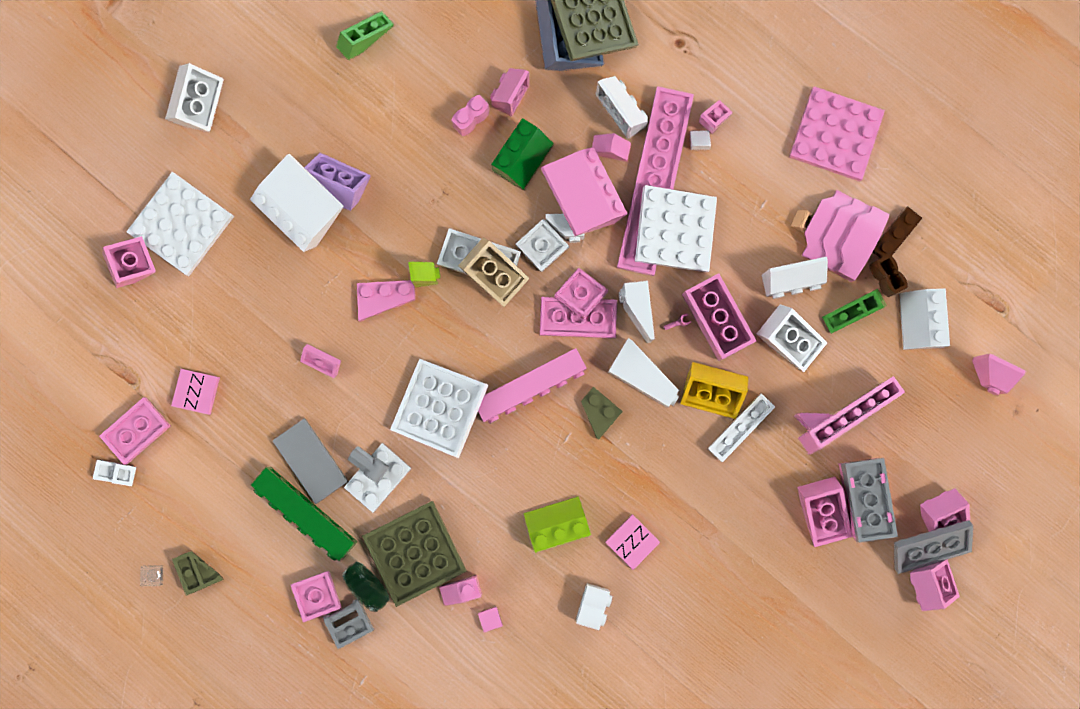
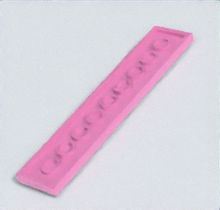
(657, 164)

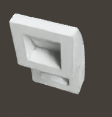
(114, 472)

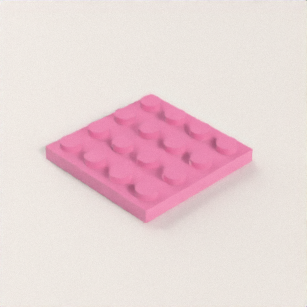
(836, 134)

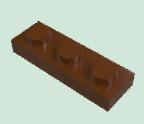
(897, 233)

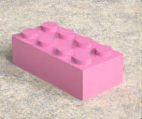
(718, 317)

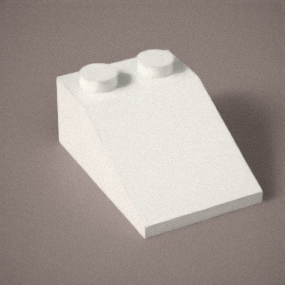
(637, 305)
(792, 337)

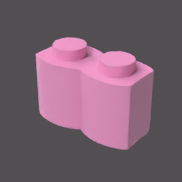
(474, 113)

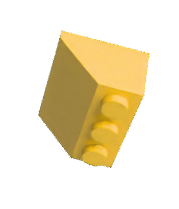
(714, 390)

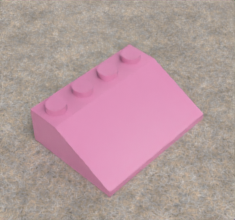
(584, 191)

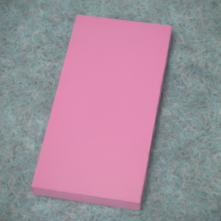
(560, 320)

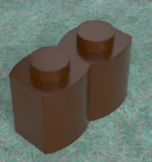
(890, 279)

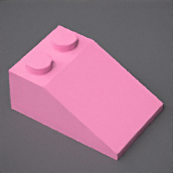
(825, 511)

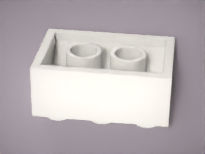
(194, 98)
(621, 106)
(795, 277)
(924, 319)

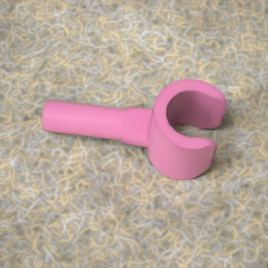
(678, 322)

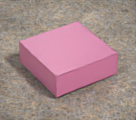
(490, 619)

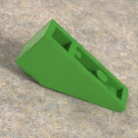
(363, 34)
(854, 311)

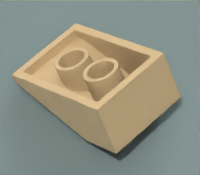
(493, 271)

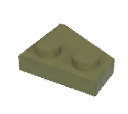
(600, 411)
(195, 572)

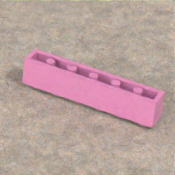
(530, 385)
(851, 415)

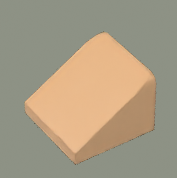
(801, 220)

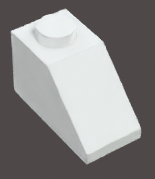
(561, 226)

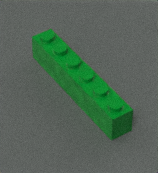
(303, 513)

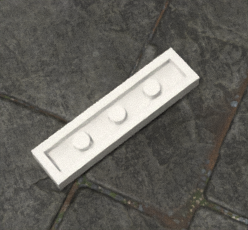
(741, 427)

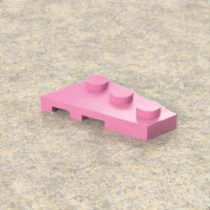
(382, 296)

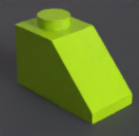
(424, 273)

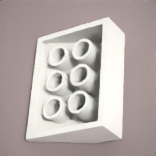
(297, 203)

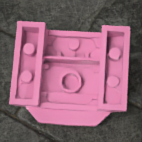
(844, 233)

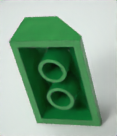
(522, 154)

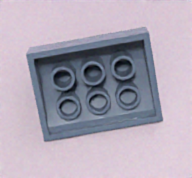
(553, 45)

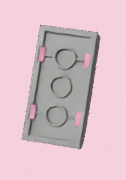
(868, 499)

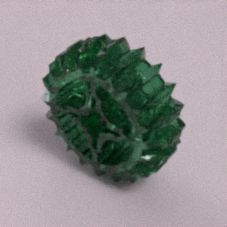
(365, 586)

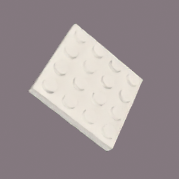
(180, 224)
(675, 229)
(439, 408)

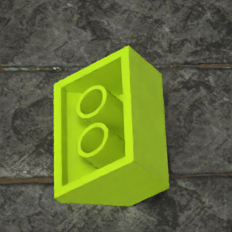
(557, 524)

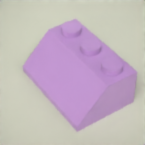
(339, 179)

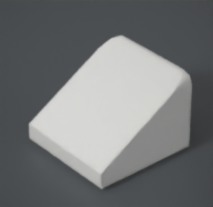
(700, 140)

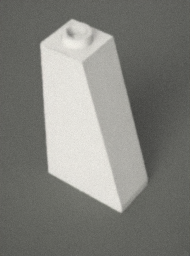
(643, 375)

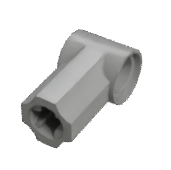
(371, 466)

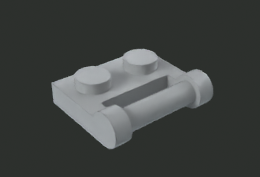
(351, 629)

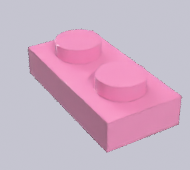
(320, 361)

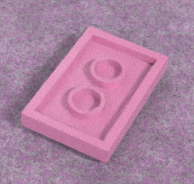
(135, 431)

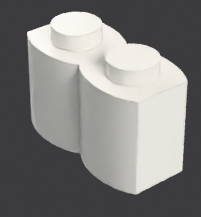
(592, 606)

